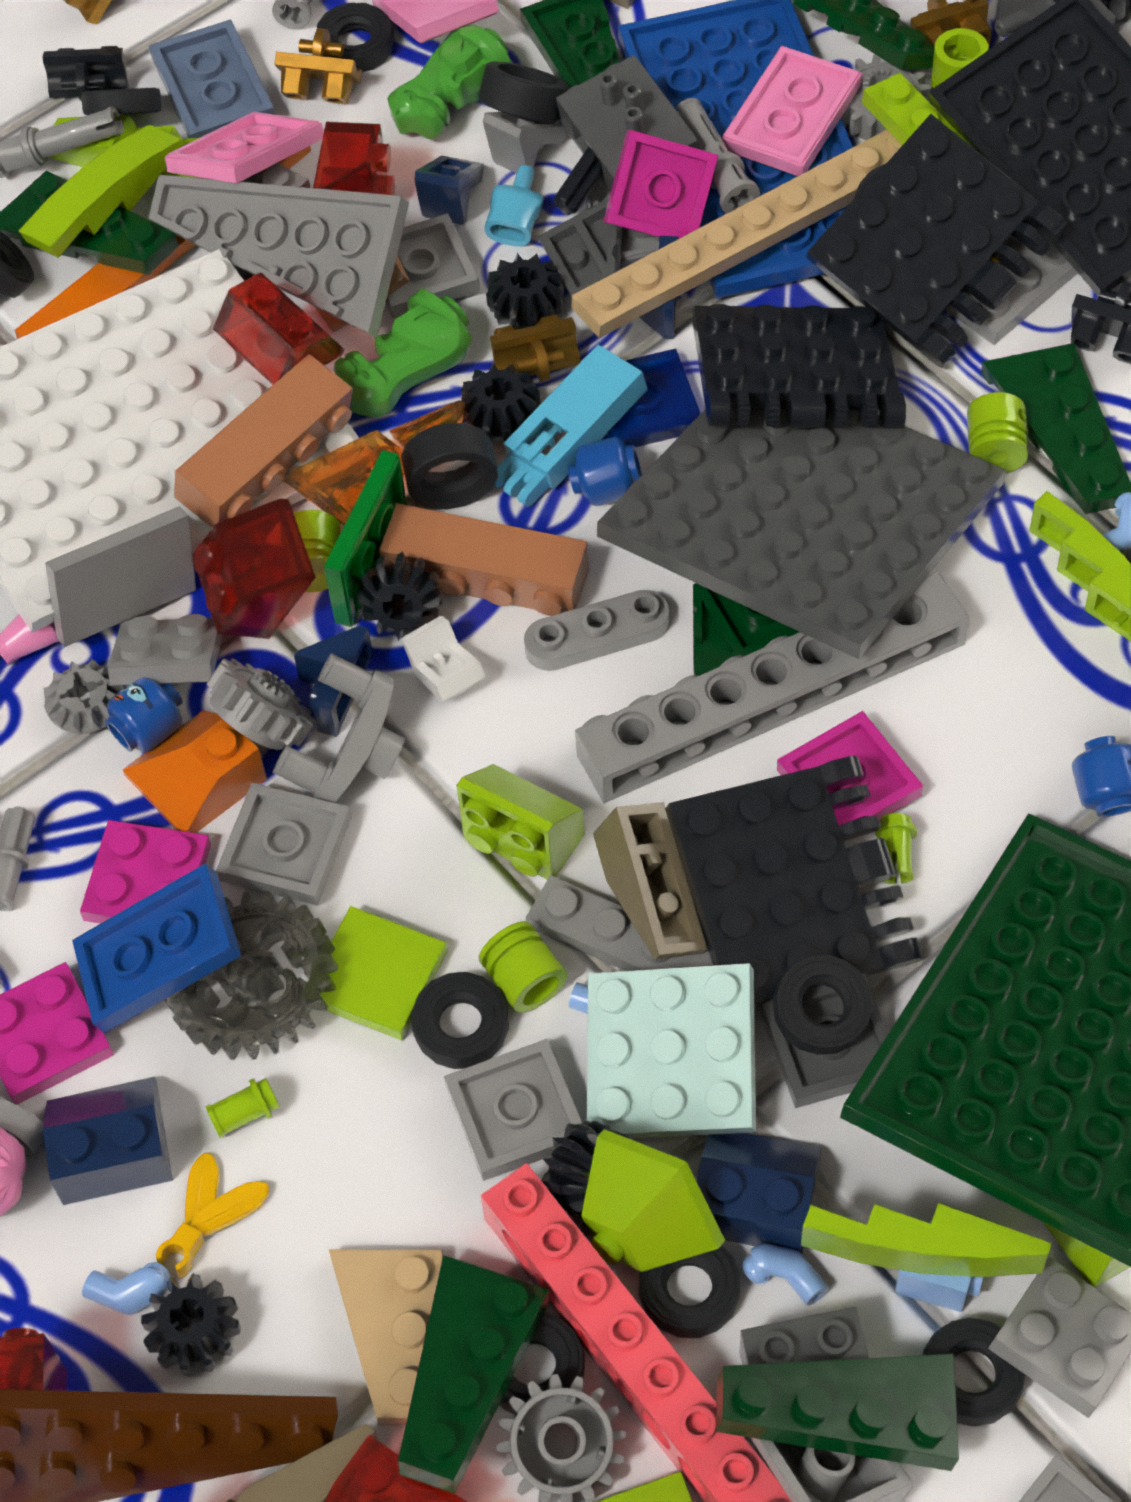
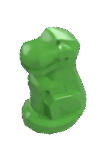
(448, 76)
(417, 348)

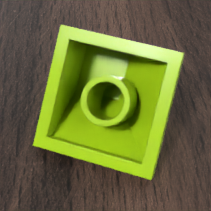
(645, 1206)

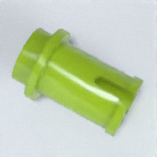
(898, 834)
(243, 1107)

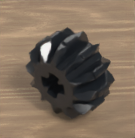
(524, 291)
(499, 400)
(402, 578)
(572, 1164)
(204, 1337)

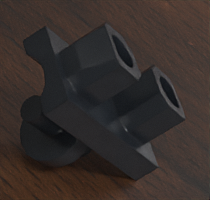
(84, 70)
(1107, 315)

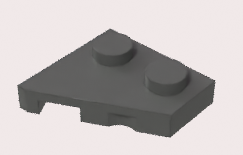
(584, 248)

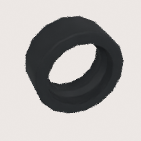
(521, 91)
(447, 444)

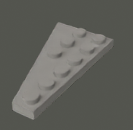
(308, 241)

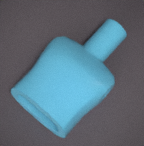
(514, 210)

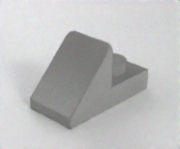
(517, 140)

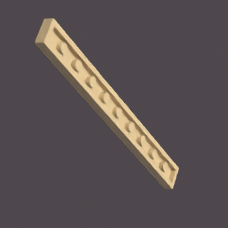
(730, 238)

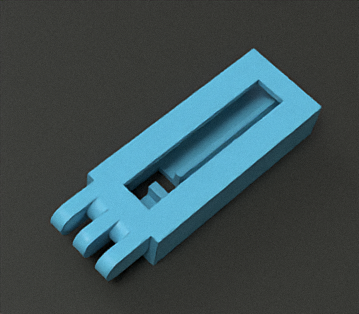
(582, 406)

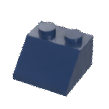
(106, 1141)
(758, 1187)

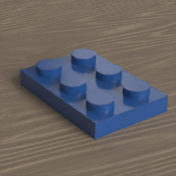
(155, 948)

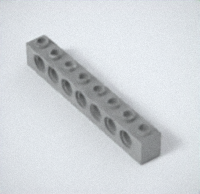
(620, 768)

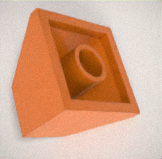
(197, 772)

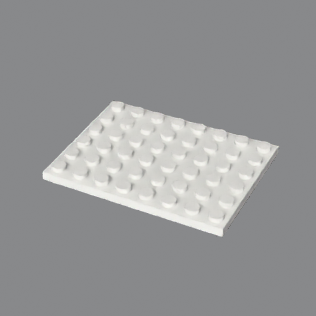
(107, 414)

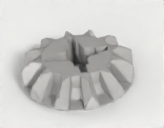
(67, 710)

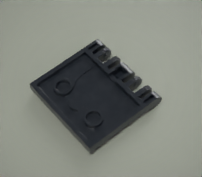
(930, 234)
(796, 363)
(778, 878)

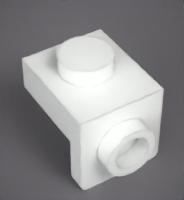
(440, 660)

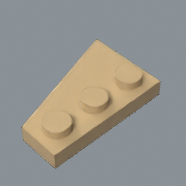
(388, 1311)

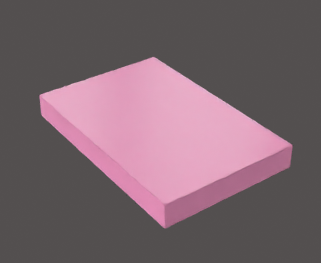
(434, 18)
(792, 111)
(244, 147)

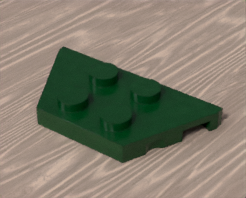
(728, 630)

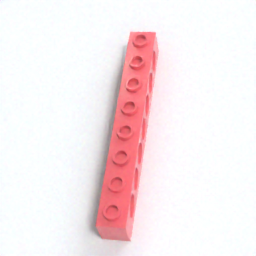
(625, 1343)

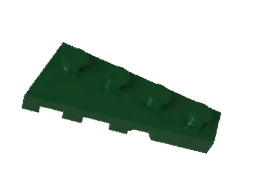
(878, 30)
(571, 37)
(121, 242)
(1064, 422)
(466, 1363)
(857, 1407)

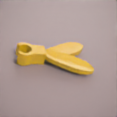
(207, 1213)

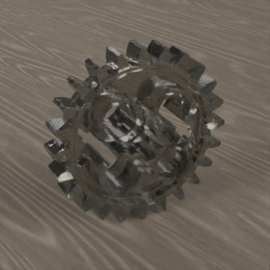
(253, 978)

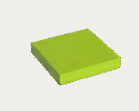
(380, 971)

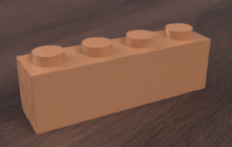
(264, 442)
(490, 559)

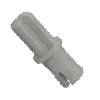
(14, 841)

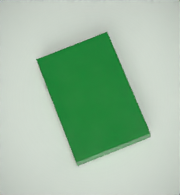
(362, 536)

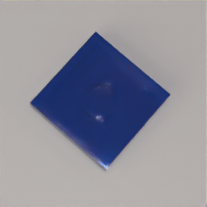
(664, 408)

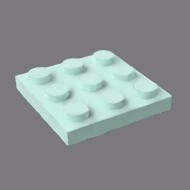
(672, 1051)

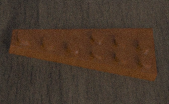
(141, 1442)

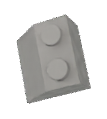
(833, 1476)

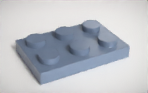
(209, 78)

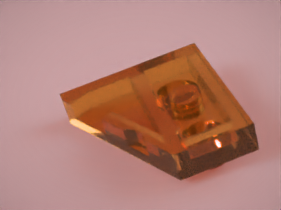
(339, 476)

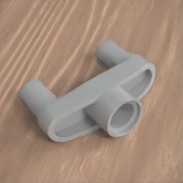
(366, 744)

